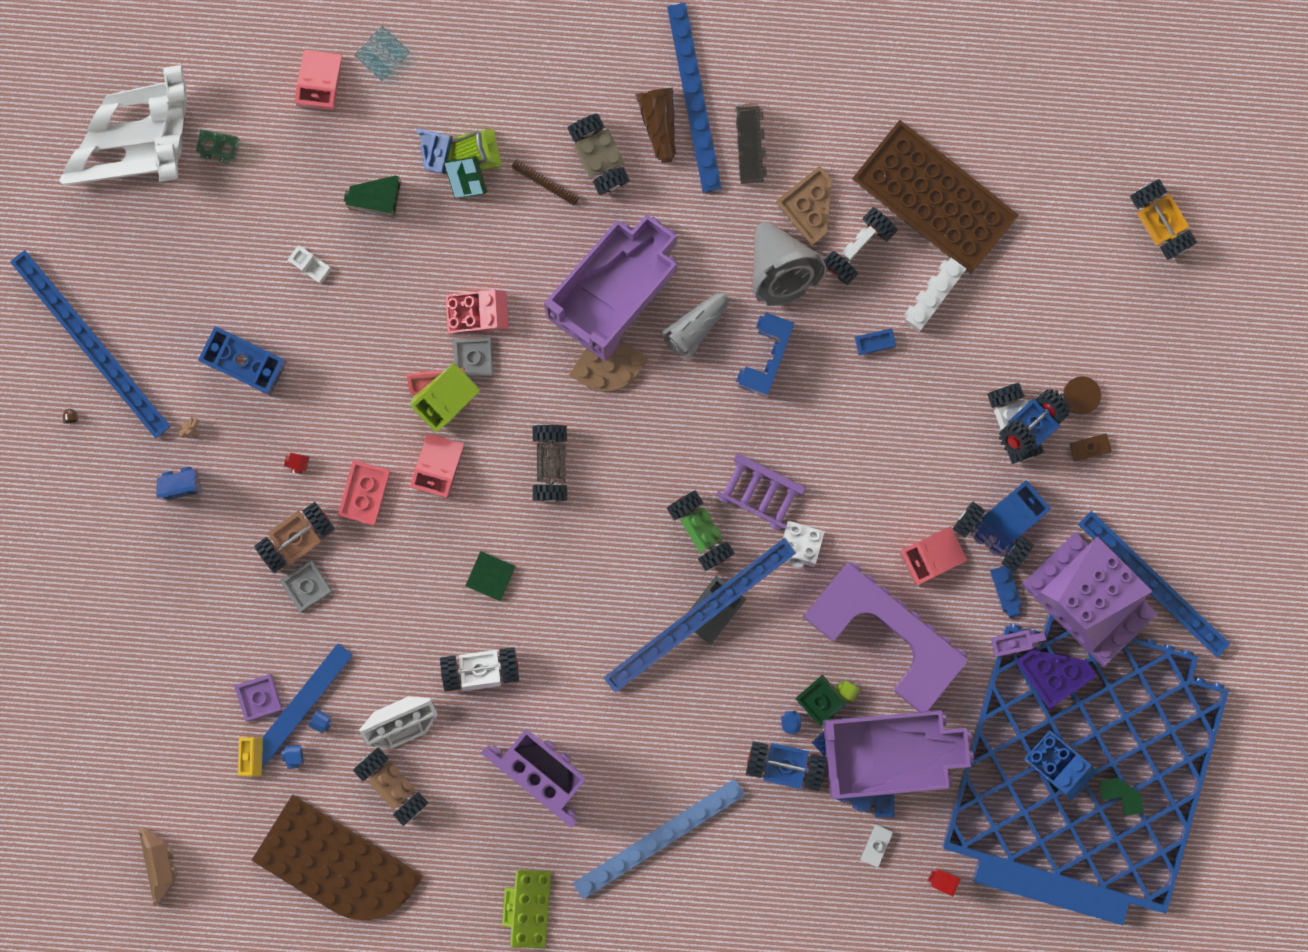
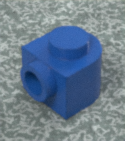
(321, 721)
(791, 722)
(293, 756)

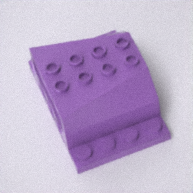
(1092, 596)
(540, 772)

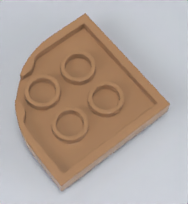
(610, 375)

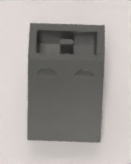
(714, 627)

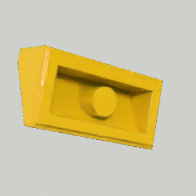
(250, 756)

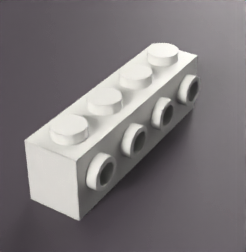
(938, 289)

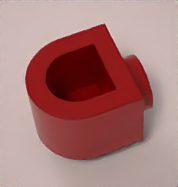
(296, 462)

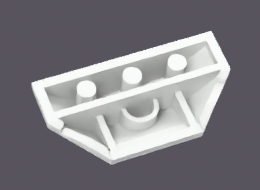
(399, 722)

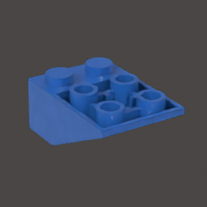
(1017, 511)
(1060, 765)

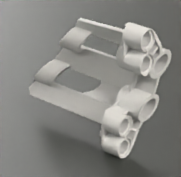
(149, 143)

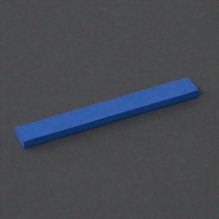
(304, 701)

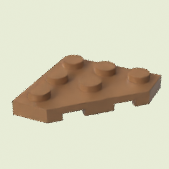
(809, 205)

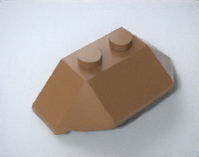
(158, 864)

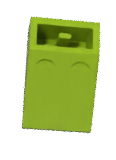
(444, 397)

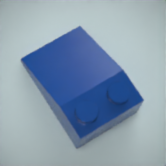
(178, 485)

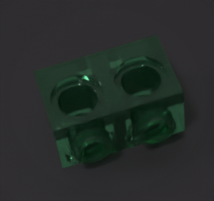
(219, 141)

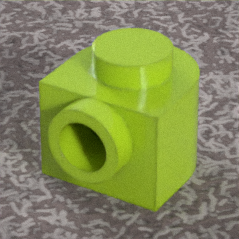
(848, 691)

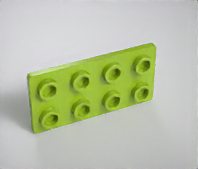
(527, 908)

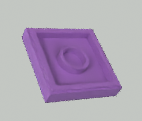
(258, 697)

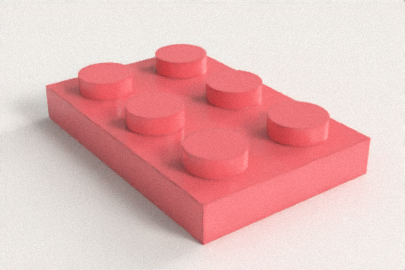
(363, 492)

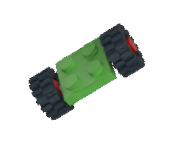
(701, 530)

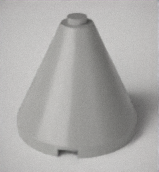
(783, 266)

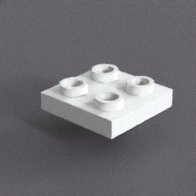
(805, 542)

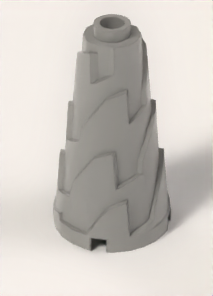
(693, 327)

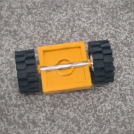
(1163, 219)

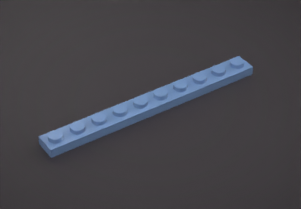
(658, 839)

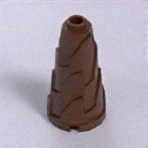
(659, 118)

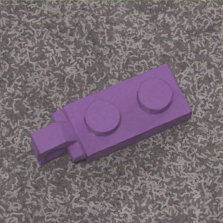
(1016, 642)

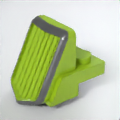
(478, 144)

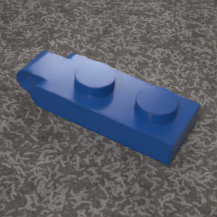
(1006, 591)

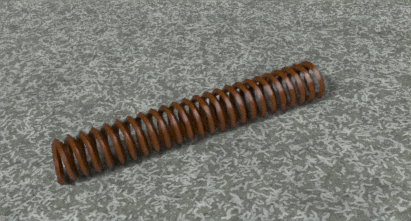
(543, 184)

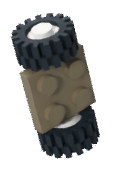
(598, 154)

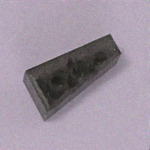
(749, 143)

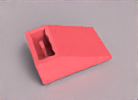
(318, 80)
(477, 311)
(437, 465)
(933, 556)

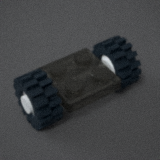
(550, 463)

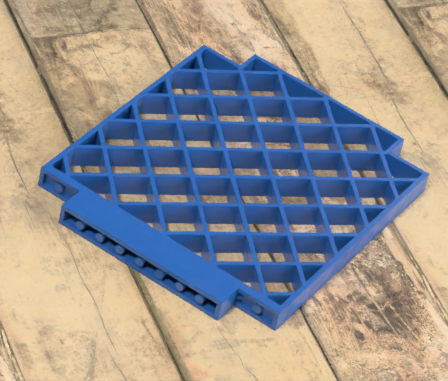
(1057, 888)

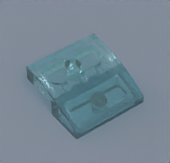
(382, 53)

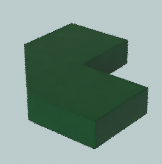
(1130, 798)

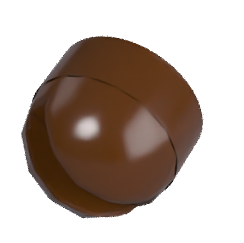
(70, 416)

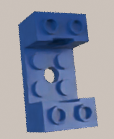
(776, 329)
(260, 370)

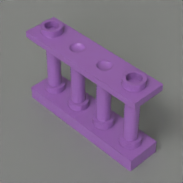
(760, 472)

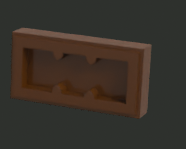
(1090, 447)

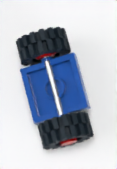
(1034, 423)
(786, 766)

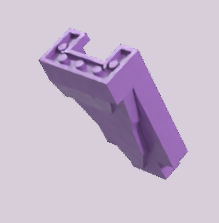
(613, 284)
(893, 753)

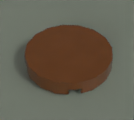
(1082, 395)

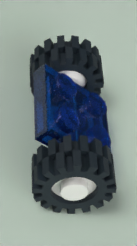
(992, 538)

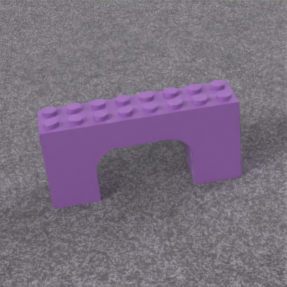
(933, 660)

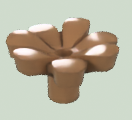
(190, 428)

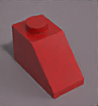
(943, 881)

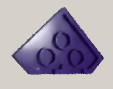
(1055, 675)

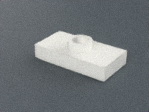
(876, 845)

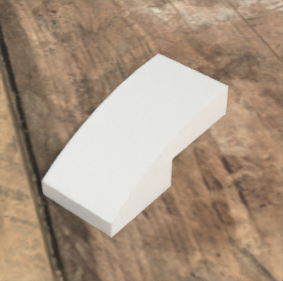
(309, 264)

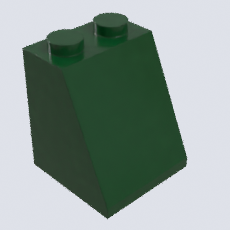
(374, 197)

